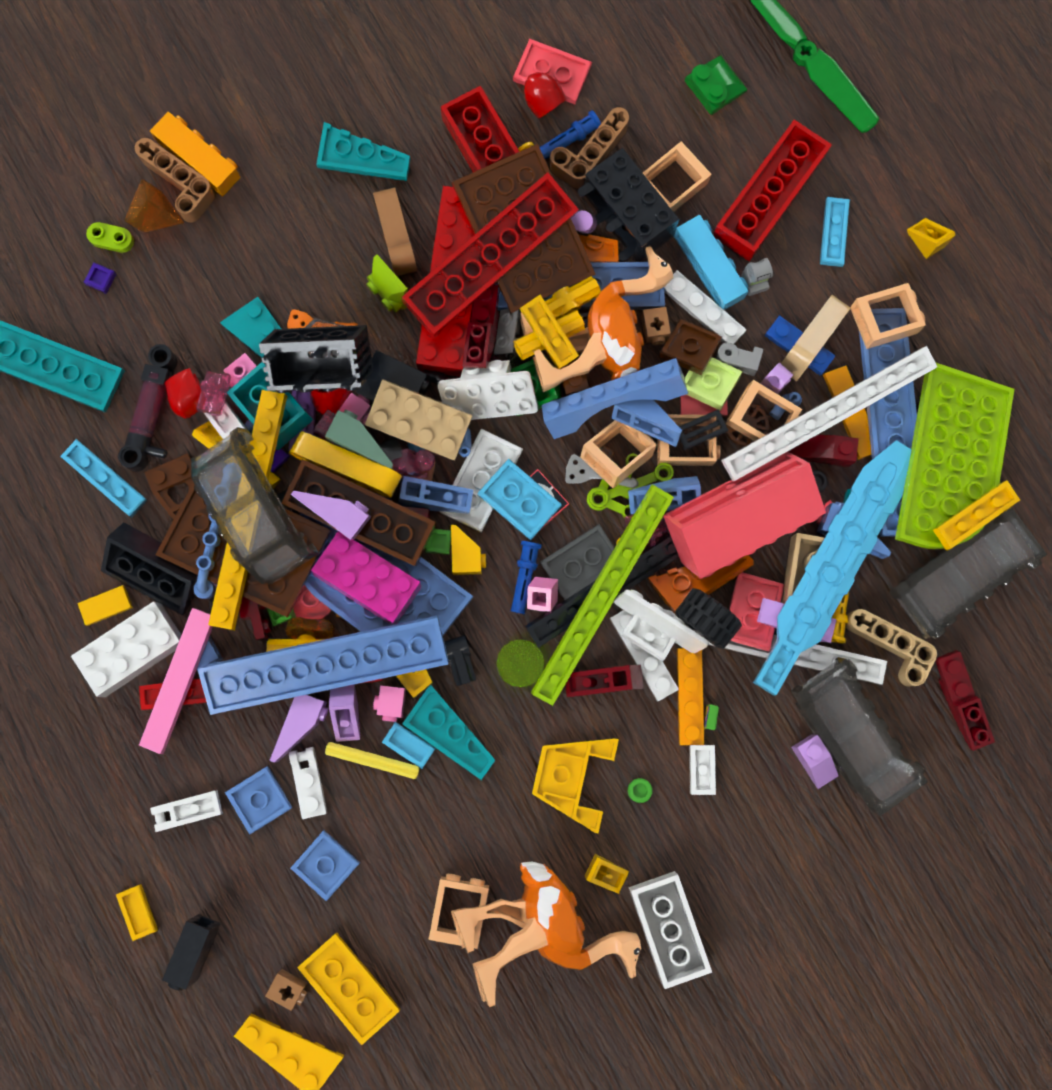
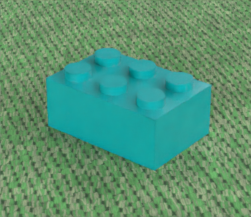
(247, 396)

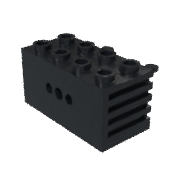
(629, 201)
(294, 369)

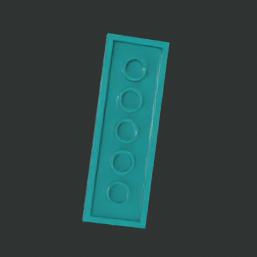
(58, 367)

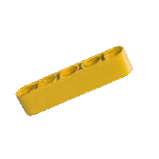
(346, 464)

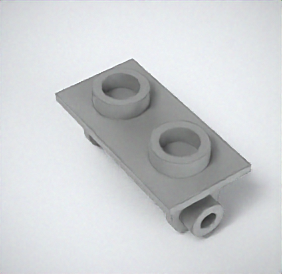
(508, 328)

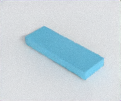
(834, 231)

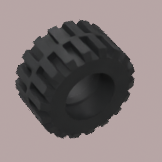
(708, 617)

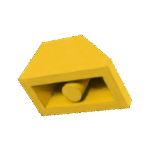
(465, 554)

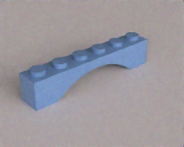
(657, 382)

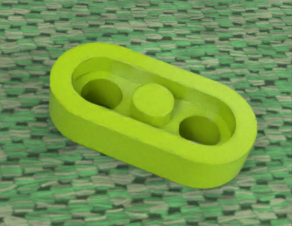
(108, 237)

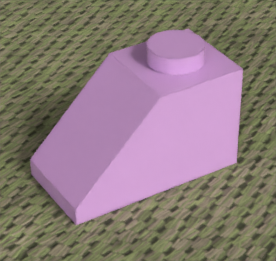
(344, 713)
(816, 760)

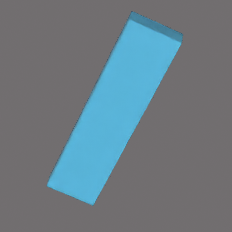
(104, 478)

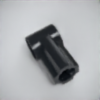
(459, 659)

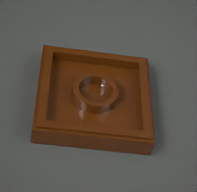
(691, 346)

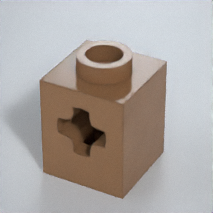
(660, 318)
(278, 989)

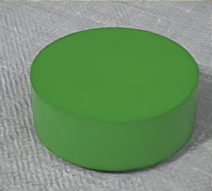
(639, 790)

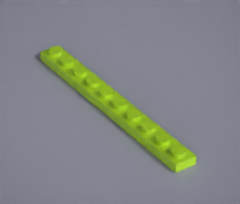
(602, 595)

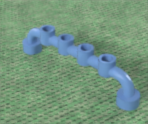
(204, 588)

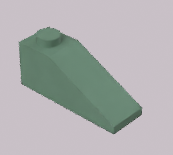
(353, 436)

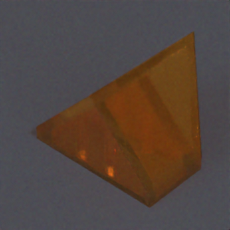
(151, 209)

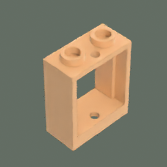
(689, 164)
(868, 326)
(744, 402)
(713, 450)
(604, 465)
(453, 881)

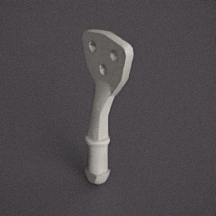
(589, 473)

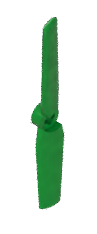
(820, 66)

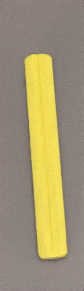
(372, 760)

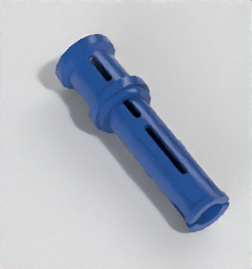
(576, 132)
(527, 564)

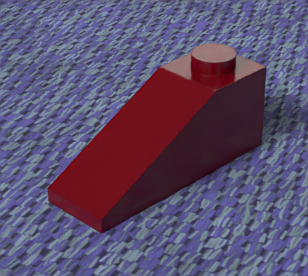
(828, 450)
(604, 680)

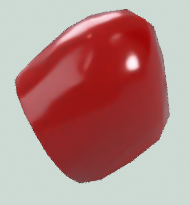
(542, 93)
(183, 393)
(329, 400)

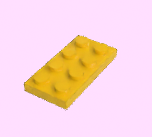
(349, 988)

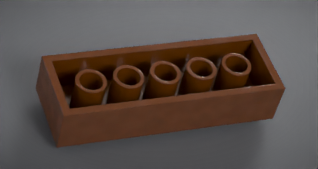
(390, 526)

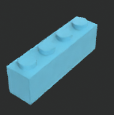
(710, 262)

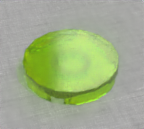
(520, 663)

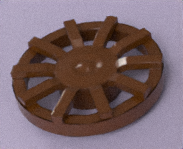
(750, 420)

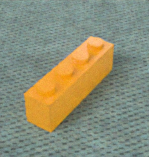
(192, 150)

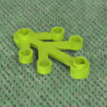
(608, 495)

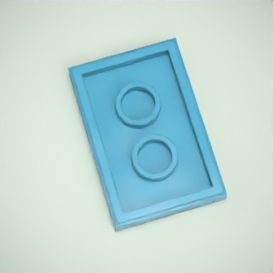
(519, 499)

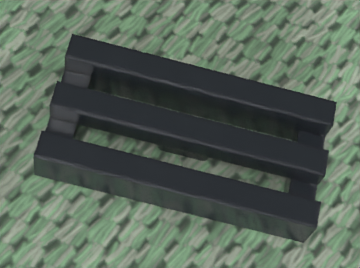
(683, 438)

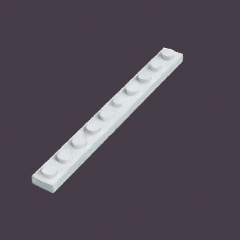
(829, 413)
(819, 658)

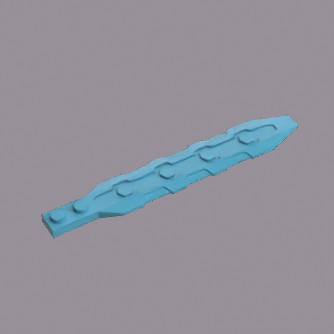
(836, 562)

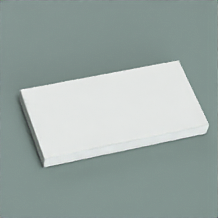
(484, 460)

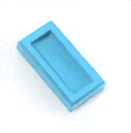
(408, 745)

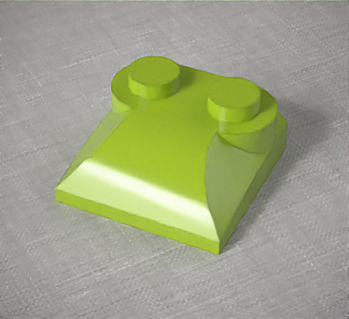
(387, 285)

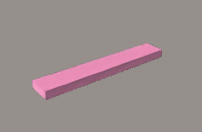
(177, 682)

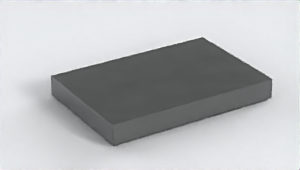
(579, 561)

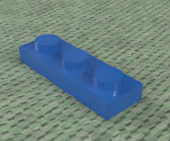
(786, 335)

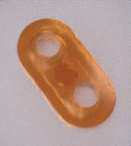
(317, 628)

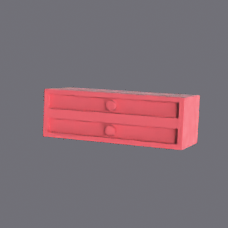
(744, 514)

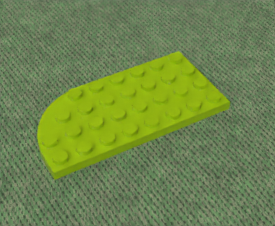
(953, 451)

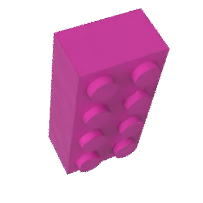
(366, 578)

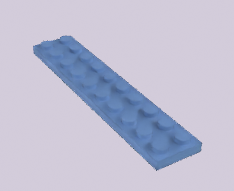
(896, 413)
(323, 665)

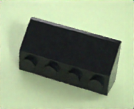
(133, 561)

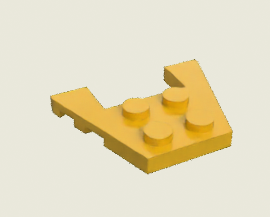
(562, 777)

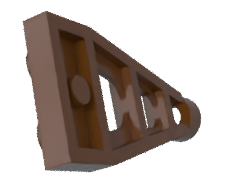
(168, 476)

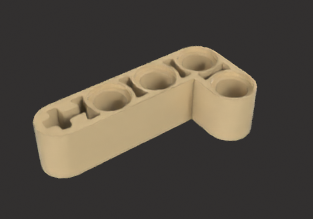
(815, 336)
(889, 642)

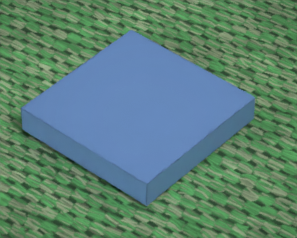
(258, 800)
(325, 865)

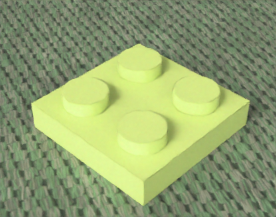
(714, 384)

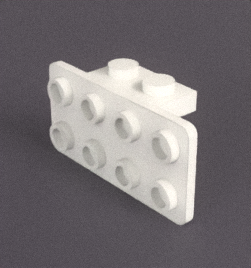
(490, 391)
(656, 630)

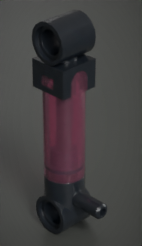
(148, 410)

